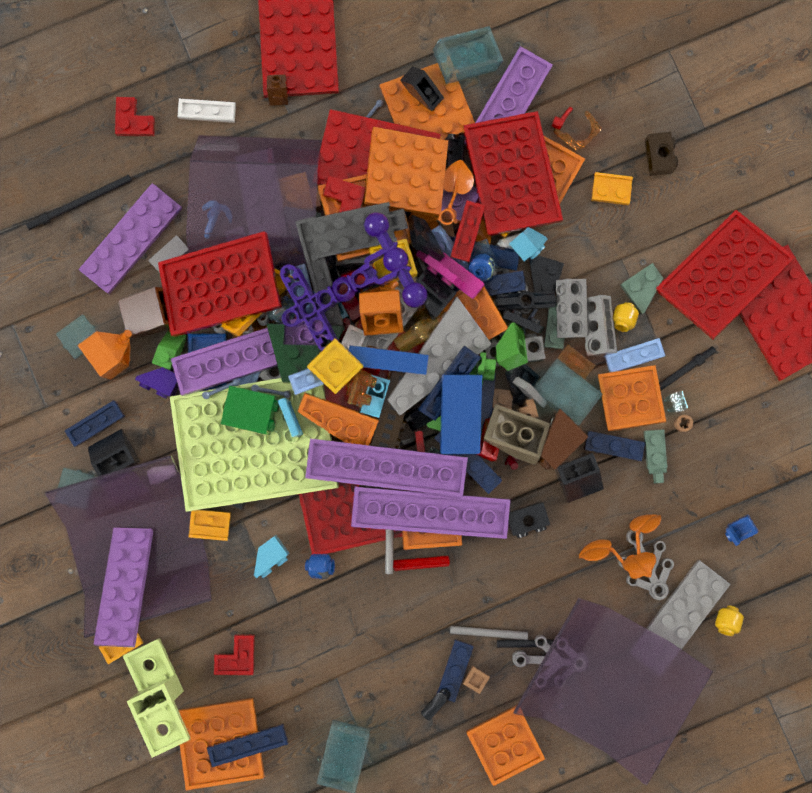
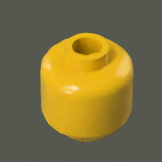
(625, 317)
(729, 621)

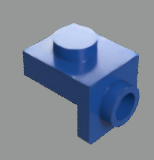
(741, 530)

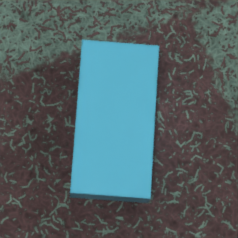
(290, 417)

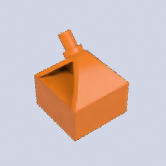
(381, 310)
(107, 352)

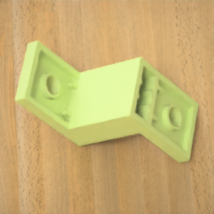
(156, 697)

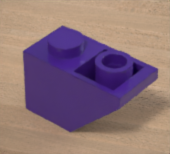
(161, 380)

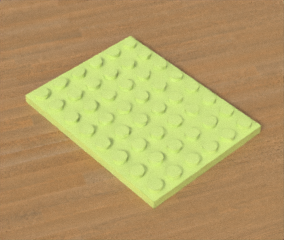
(237, 465)

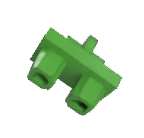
(485, 367)

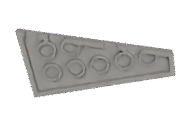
(442, 346)

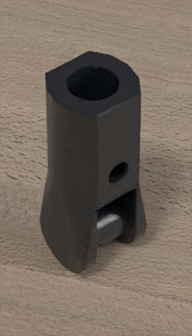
(436, 704)

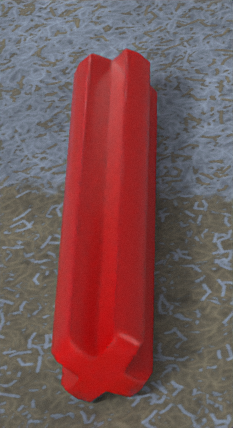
(421, 563)

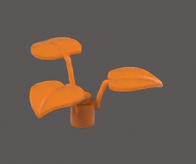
(457, 180)
(636, 565)

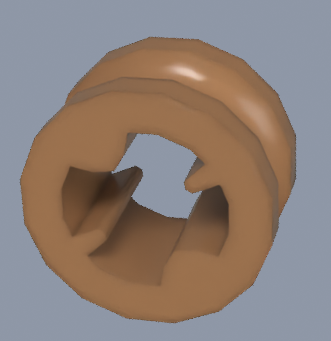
(689, 425)

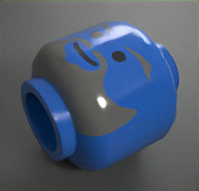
(320, 566)

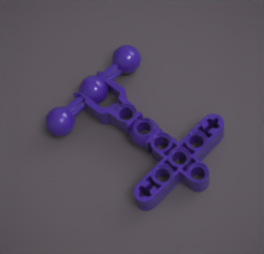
(394, 260)

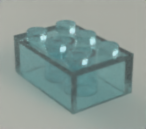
(467, 54)
(567, 391)
(343, 756)

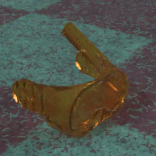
(595, 129)

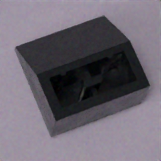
(112, 454)
(579, 477)

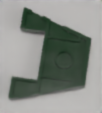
(293, 357)

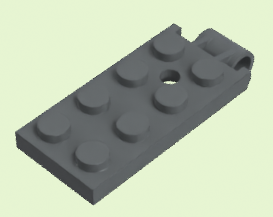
(346, 230)

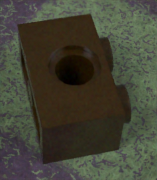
(656, 164)

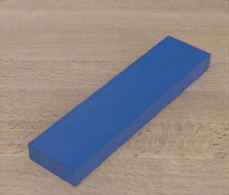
(390, 359)

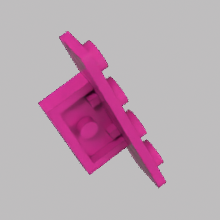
(453, 274)

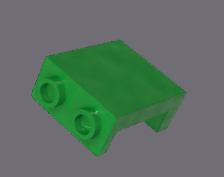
(250, 410)

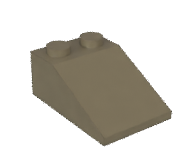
(517, 434)

